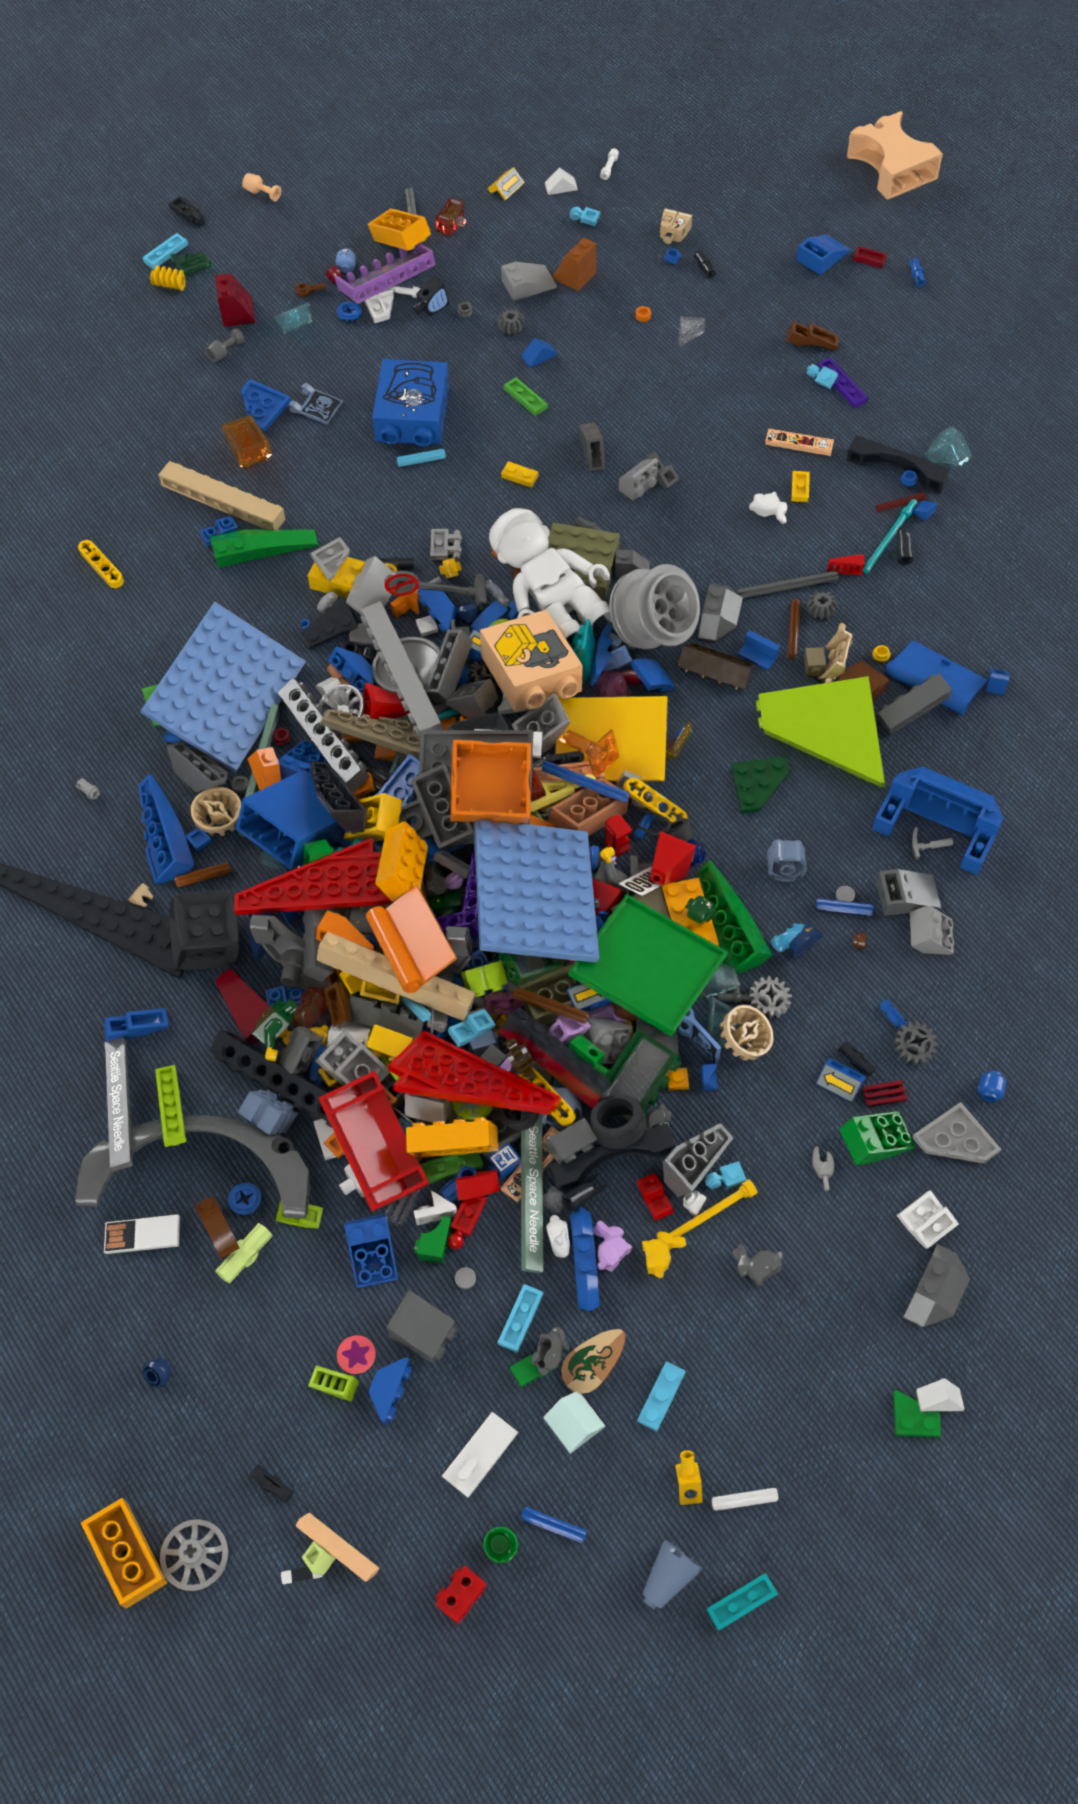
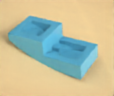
(471, 1028)

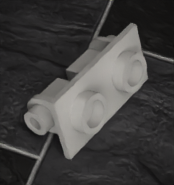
(438, 1021)

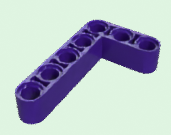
(469, 916)

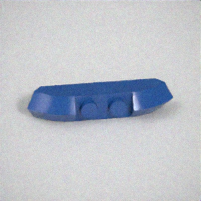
(584, 1259)

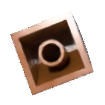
(578, 265)

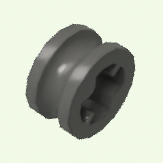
(465, 309)

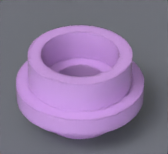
(454, 881)

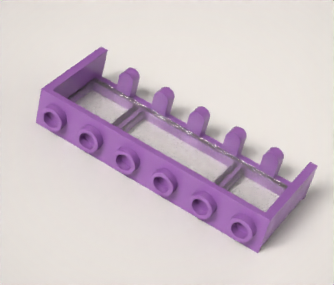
(388, 275)

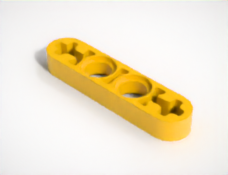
(101, 563)
(656, 799)
(539, 1080)

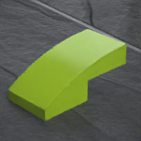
(312, 1220)

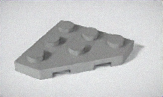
(957, 1136)

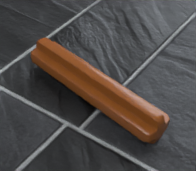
(202, 874)

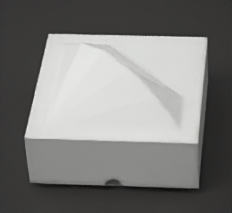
(426, 626)

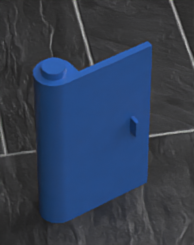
(919, 663)

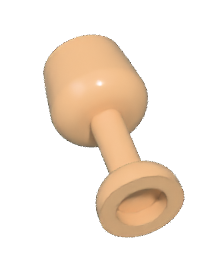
(254, 184)

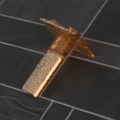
(600, 753)

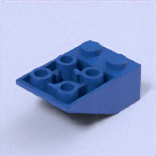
(820, 253)
(299, 759)
(371, 1250)

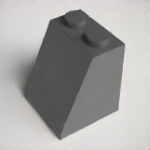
(421, 1328)

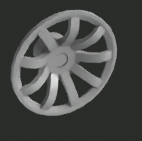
(345, 706)
(193, 1554)

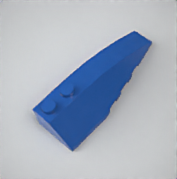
(167, 845)

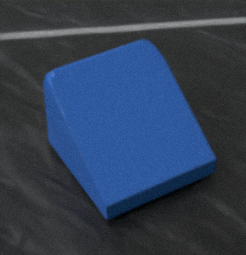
(925, 509)

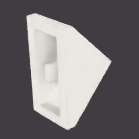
(560, 182)
(328, 684)
(940, 1397)

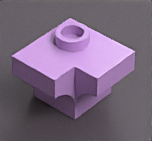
(567, 1029)

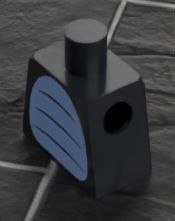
(431, 297)

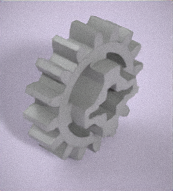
(773, 991)

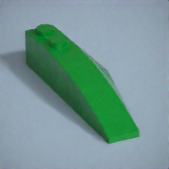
(259, 543)

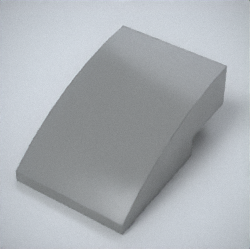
(369, 585)
(349, 1060)

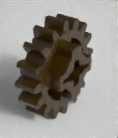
(520, 1059)

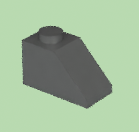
(629, 561)

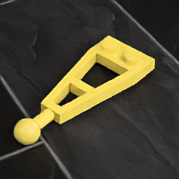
(567, 789)

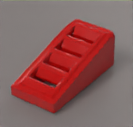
(849, 564)

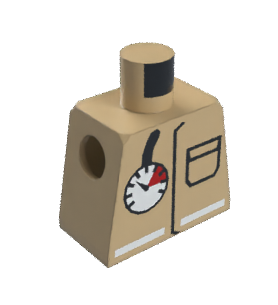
(674, 225)

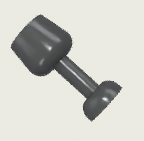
(217, 350)

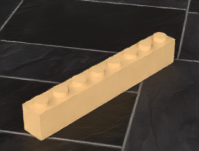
(221, 496)
(376, 969)

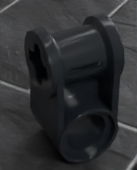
(361, 648)

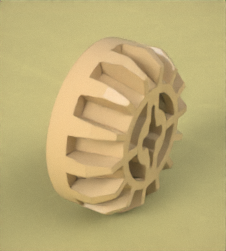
(216, 803)
(753, 1028)

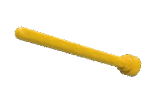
(746, 1190)

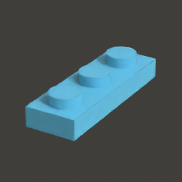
(163, 251)
(520, 1318)
(661, 1396)

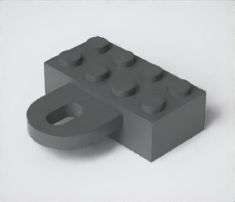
(433, 809)

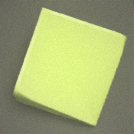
(318, 1559)

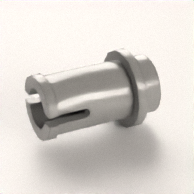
(91, 791)

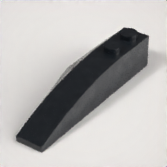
(338, 798)

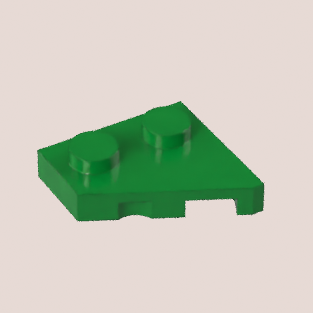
(912, 1421)

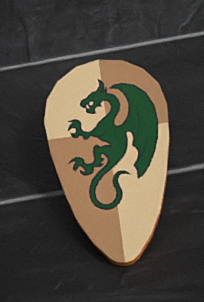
(592, 1361)

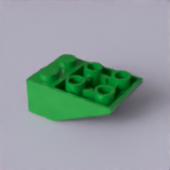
(876, 1137)

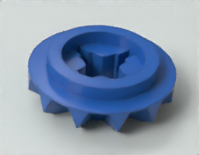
(354, 308)
(248, 1190)

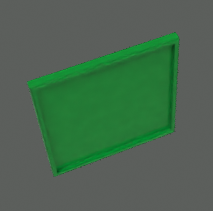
(650, 965)

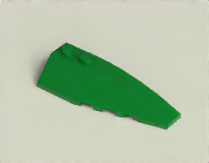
(732, 922)

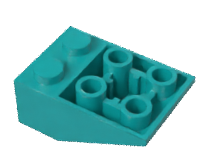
(584, 648)

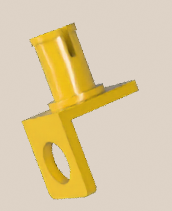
(689, 1478)

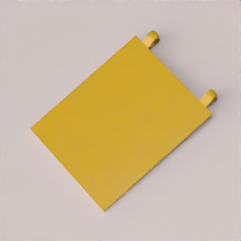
(637, 726)

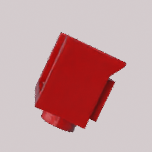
(615, 834)

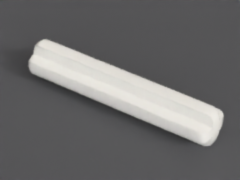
(744, 1499)

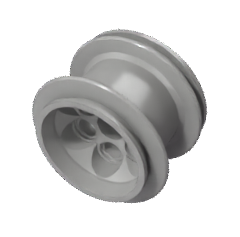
(655, 607)

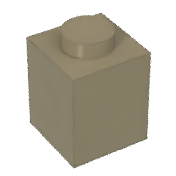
(814, 661)

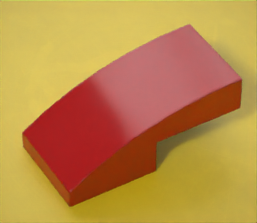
(477, 1185)
(654, 1197)

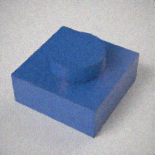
(198, 839)

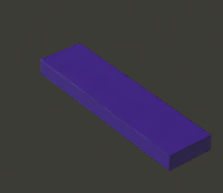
(845, 385)

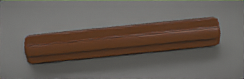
(793, 629)
(551, 1005)

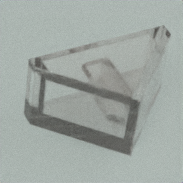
(690, 328)

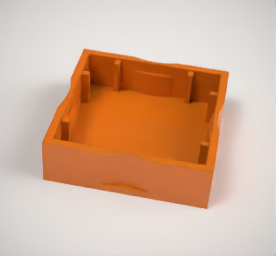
(490, 781)

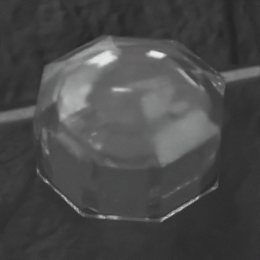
(413, 397)

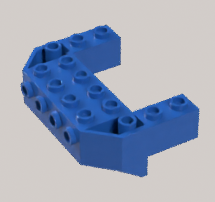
(947, 804)

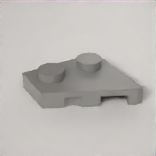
(331, 557)

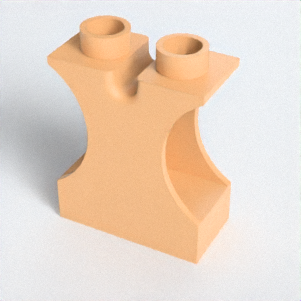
(896, 156)

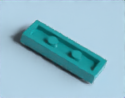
(741, 1602)

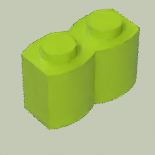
(485, 977)

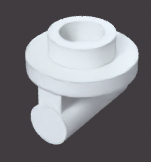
(693, 1202)

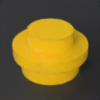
(881, 654)

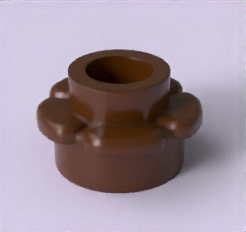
(860, 940)

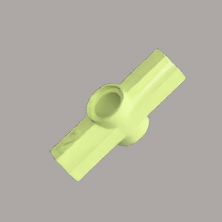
(245, 1255)

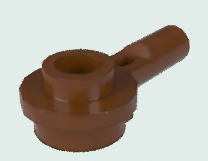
(304, 290)

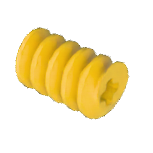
(168, 279)

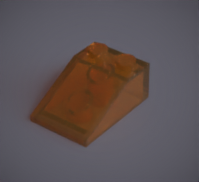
(246, 441)

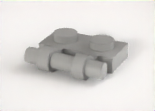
(439, 544)

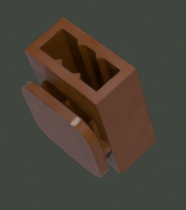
(877, 681)

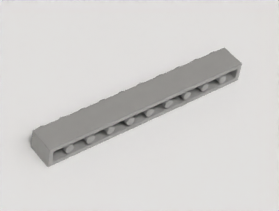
(401, 670)

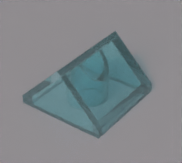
(294, 318)
(716, 1012)

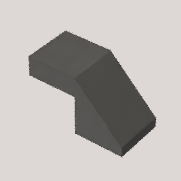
(665, 474)

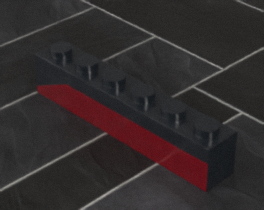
(556, 1057)

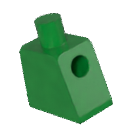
(589, 1053)

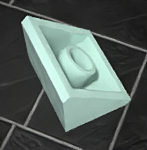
(573, 1421)

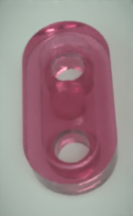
(501, 1004)

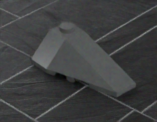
(692, 1159)

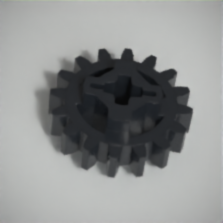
(481, 672)

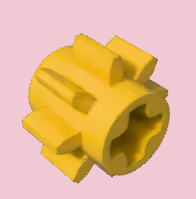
(450, 568)

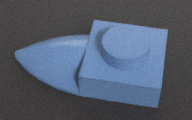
(619, 659)

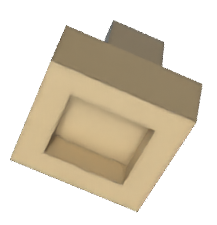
(137, 897)

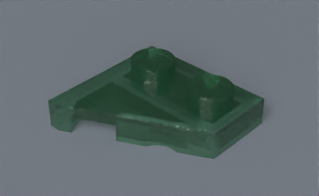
(191, 262)

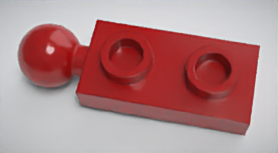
(465, 1220)

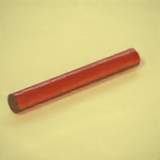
(901, 501)

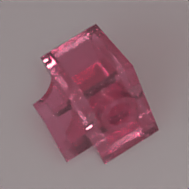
(613, 685)

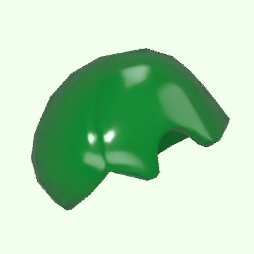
(500, 1544)

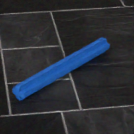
(585, 781)

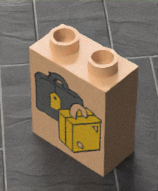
(531, 660)

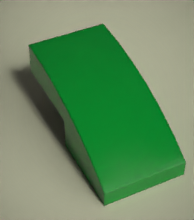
(526, 1371)

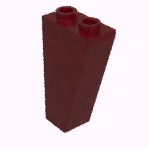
(242, 1003)

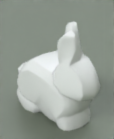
(768, 505)
(558, 1236)

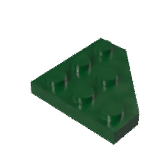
(758, 781)

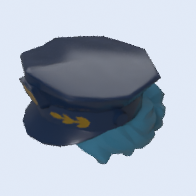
(798, 939)

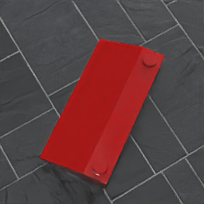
(373, 1141)

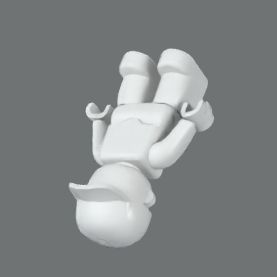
(547, 574)

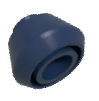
(467, 611)
(156, 1372)

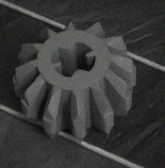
(510, 321)
(821, 605)

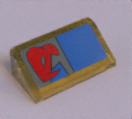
(678, 740)

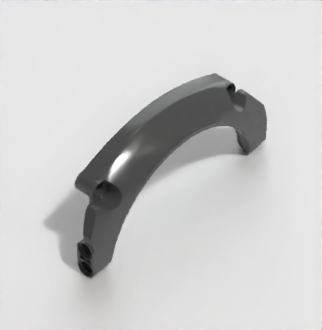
(288, 949)
(287, 1168)

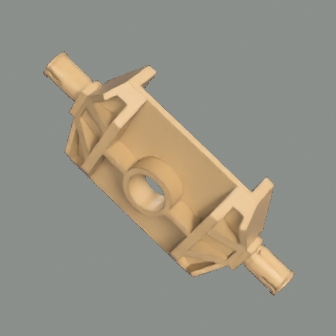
(837, 657)

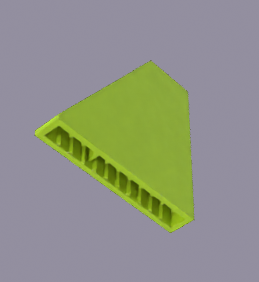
(829, 723)

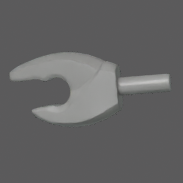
(823, 1169)

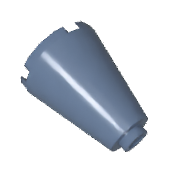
(669, 1575)

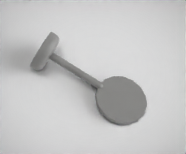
(357, 635)

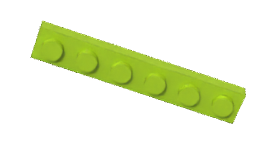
(170, 1106)

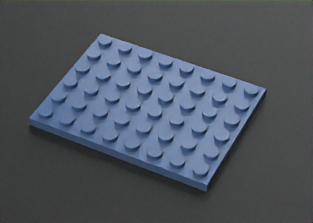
(222, 687)
(535, 891)

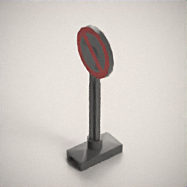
(405, 583)

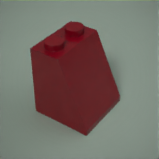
(234, 301)

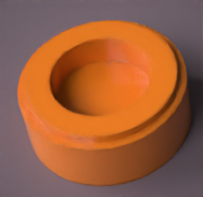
(643, 314)

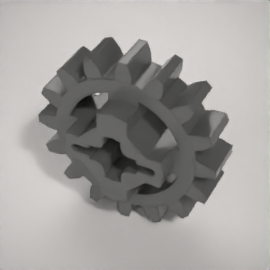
(917, 1034)

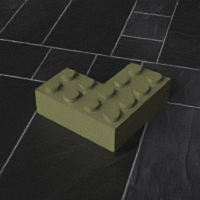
(590, 544)

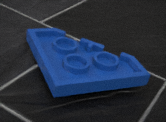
(263, 403)

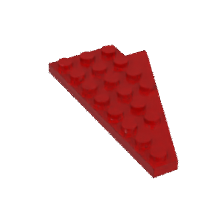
(330, 882)
(451, 1073)

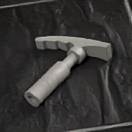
(933, 844)

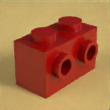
(460, 1594)

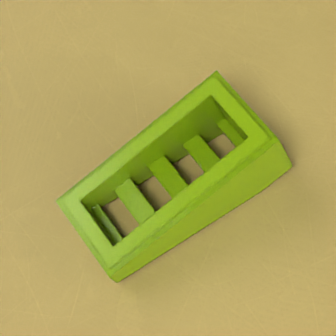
(346, 1387)

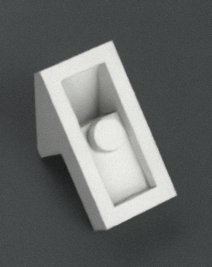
(431, 1214)

